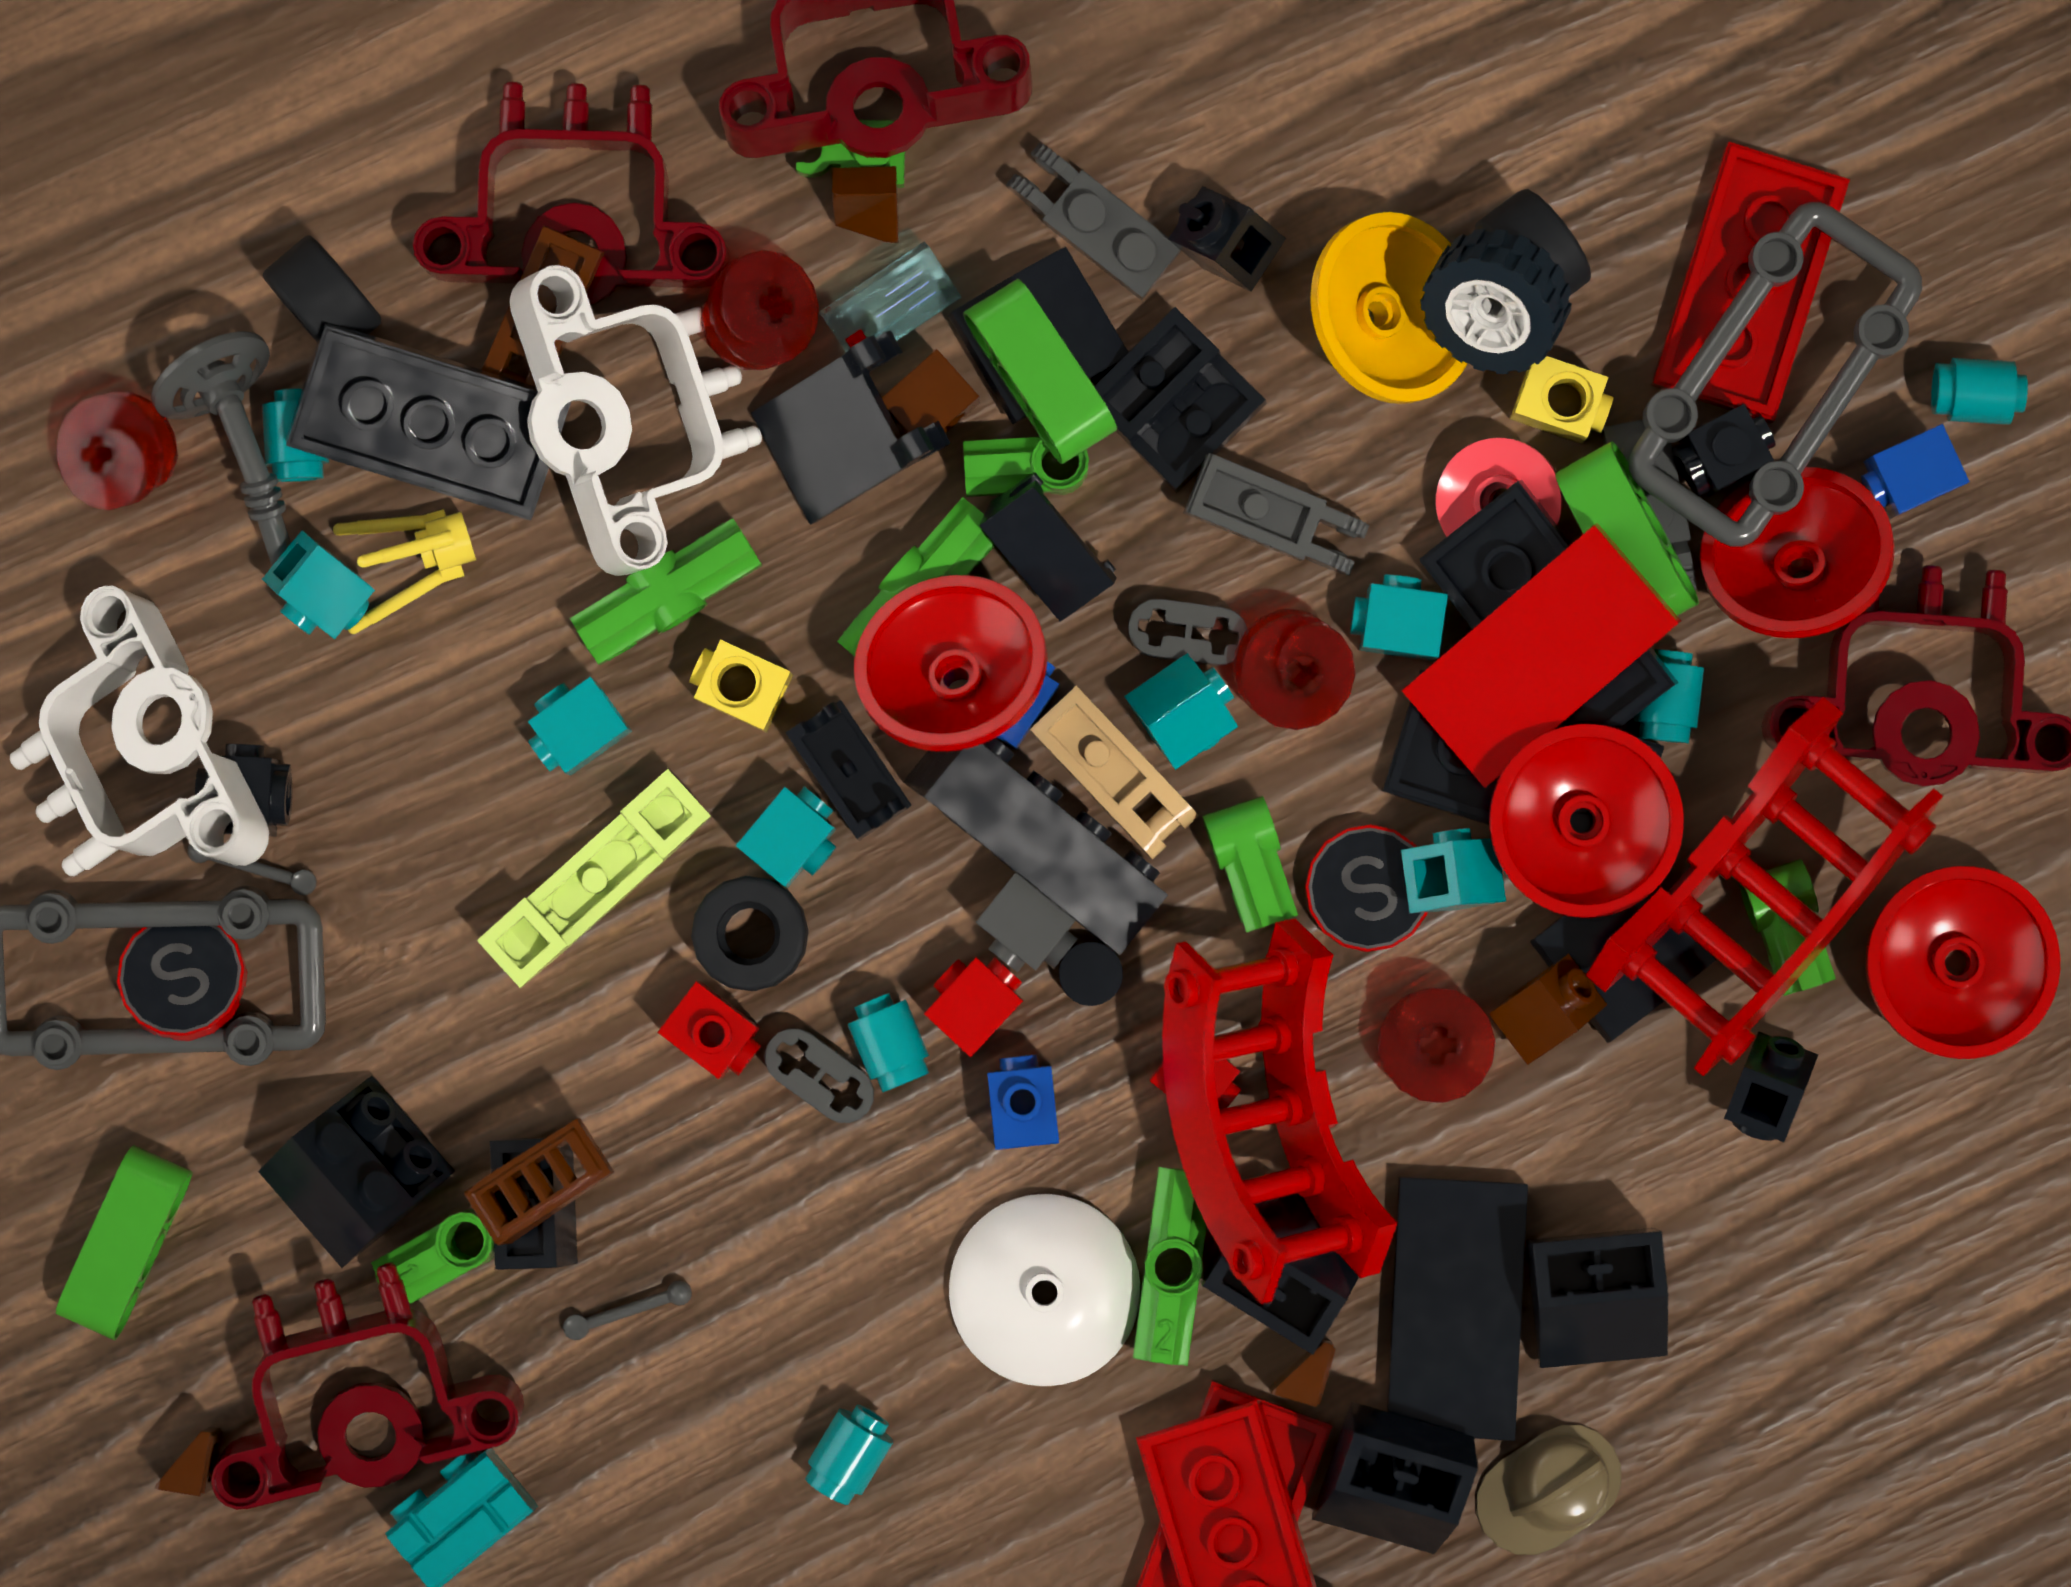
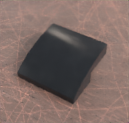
(1071, 310)
(1177, 399)
(1626, 999)

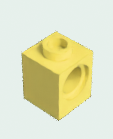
(1533, 405)
(769, 690)

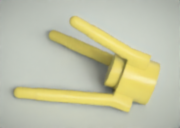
(441, 543)

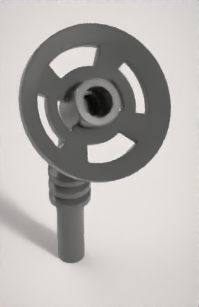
(222, 396)

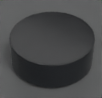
(1090, 973)

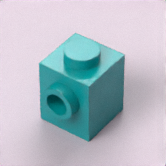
(318, 588)
(1400, 619)
(1183, 710)
(575, 726)
(790, 836)
(1452, 873)

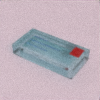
(892, 299)

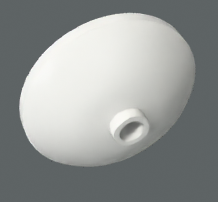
(1055, 1242)

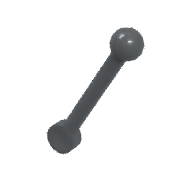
(302, 882)
(578, 1326)

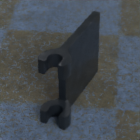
(838, 434)

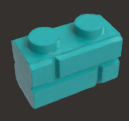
(460, 1518)

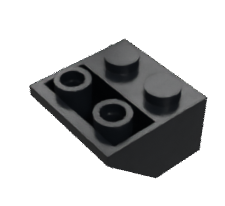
(356, 1171)
(1308, 1289)
(1599, 1297)
(1397, 1479)

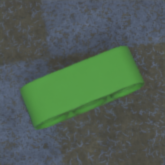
(1040, 371)
(1604, 493)
(123, 1242)

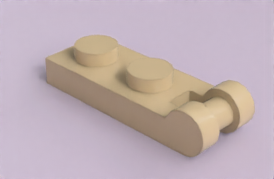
(1112, 770)

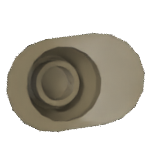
(1549, 1490)

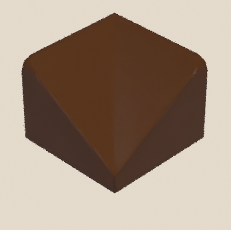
(867, 201)

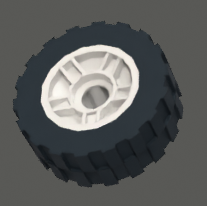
(1496, 301)

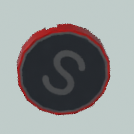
(1360, 889)
(182, 980)

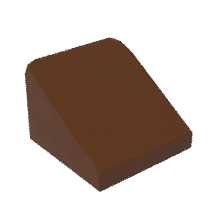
(1307, 1376)
(195, 1466)

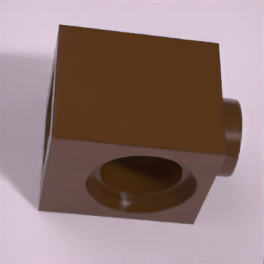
(929, 395)
(1548, 1009)

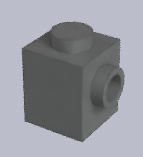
(1027, 926)

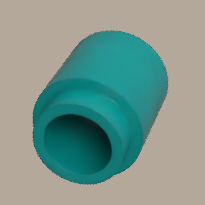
(1978, 391)
(287, 462)
(1678, 709)
(889, 1042)
(849, 1454)

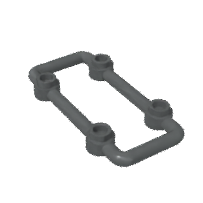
(1673, 411)
(241, 914)

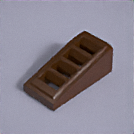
(493, 1213)

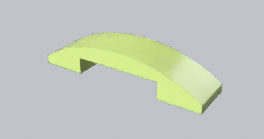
(594, 879)

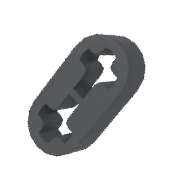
(1188, 616)
(810, 1088)

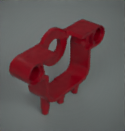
(784, 133)
(477, 232)
(1953, 706)
(458, 1400)

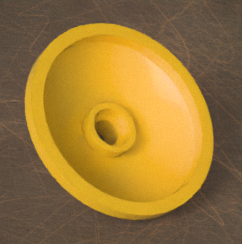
(1381, 267)

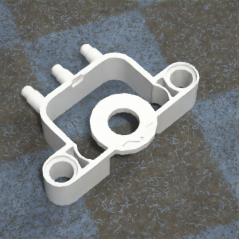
(581, 467)
(118, 655)

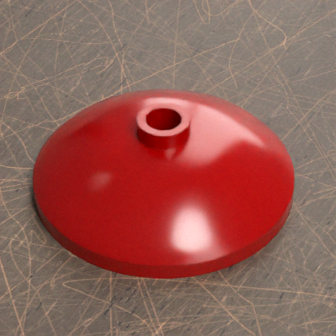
(1831, 532)
(945, 634)
(1632, 809)
(2007, 952)

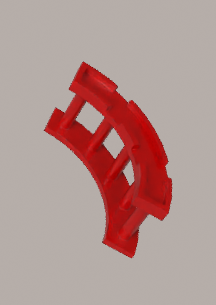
(1724, 853)
(1298, 1103)

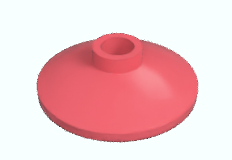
(1484, 468)

